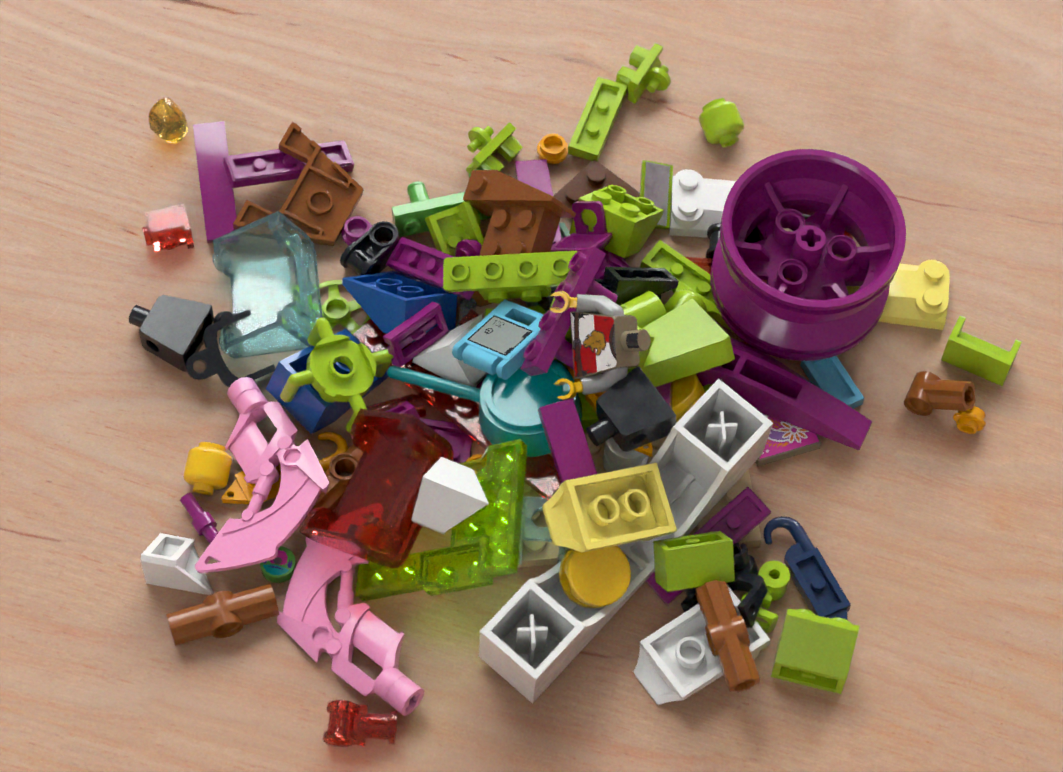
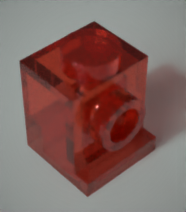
(168, 228)

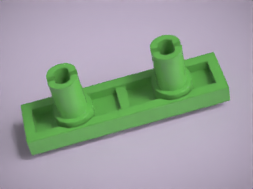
(411, 217)

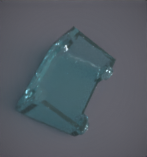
(274, 277)

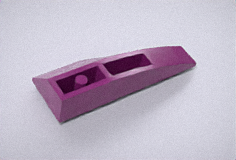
(788, 396)

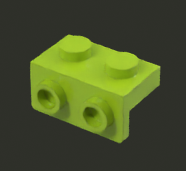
(454, 226)

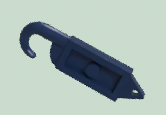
(810, 571)

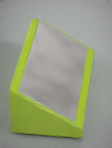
(657, 186)

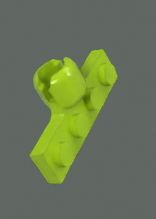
(692, 279)

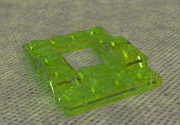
(480, 545)

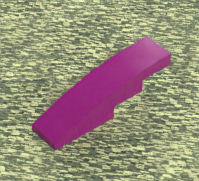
(215, 186)

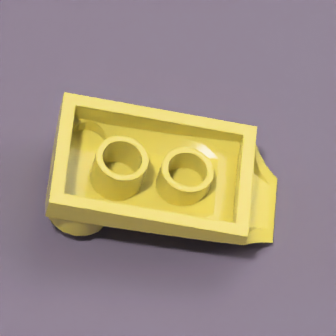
(917, 295)
(609, 509)

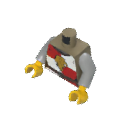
(602, 343)

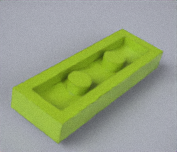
(597, 119)

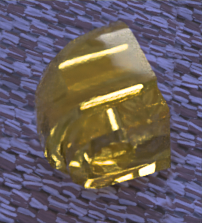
(168, 120)

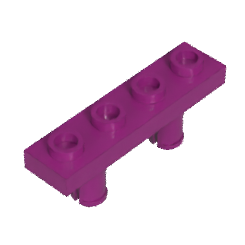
(554, 326)

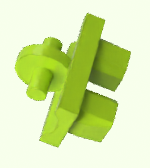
(648, 75)
(503, 143)

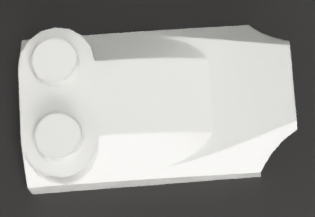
(696, 203)
(679, 659)

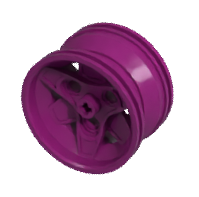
(814, 312)

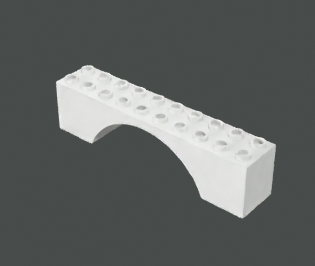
(698, 465)

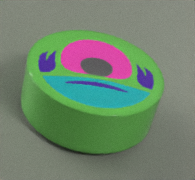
(280, 568)

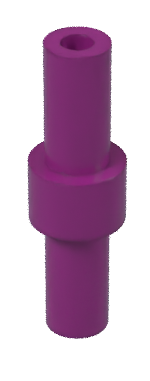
(202, 521)

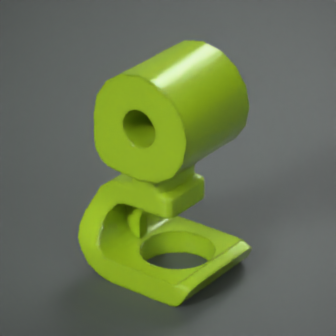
(776, 579)

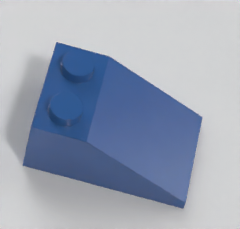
(395, 297)
(307, 404)

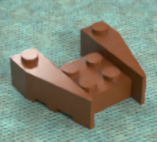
(521, 216)

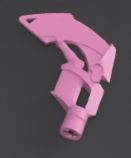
(260, 534)
(309, 626)

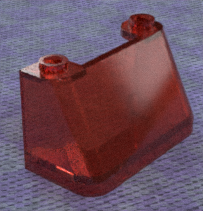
(383, 491)

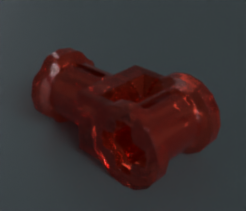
(357, 724)

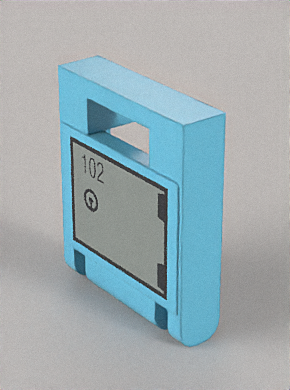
(499, 340)

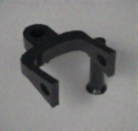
(211, 355)
(745, 580)

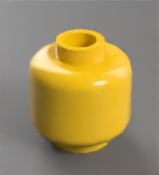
(207, 468)

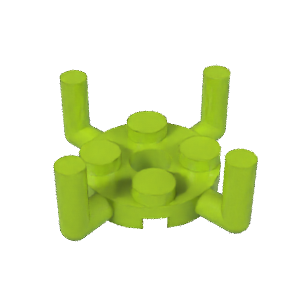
(326, 380)

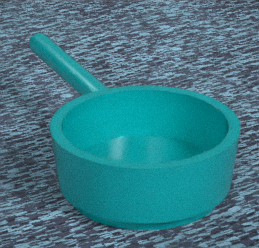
(505, 405)

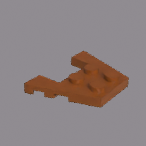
(319, 199)

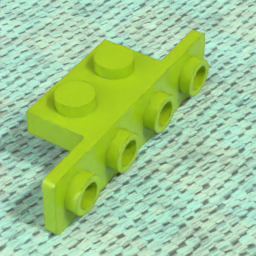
(507, 275)

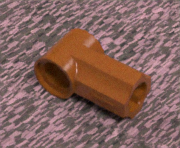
(931, 393)

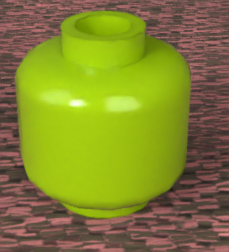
(721, 122)

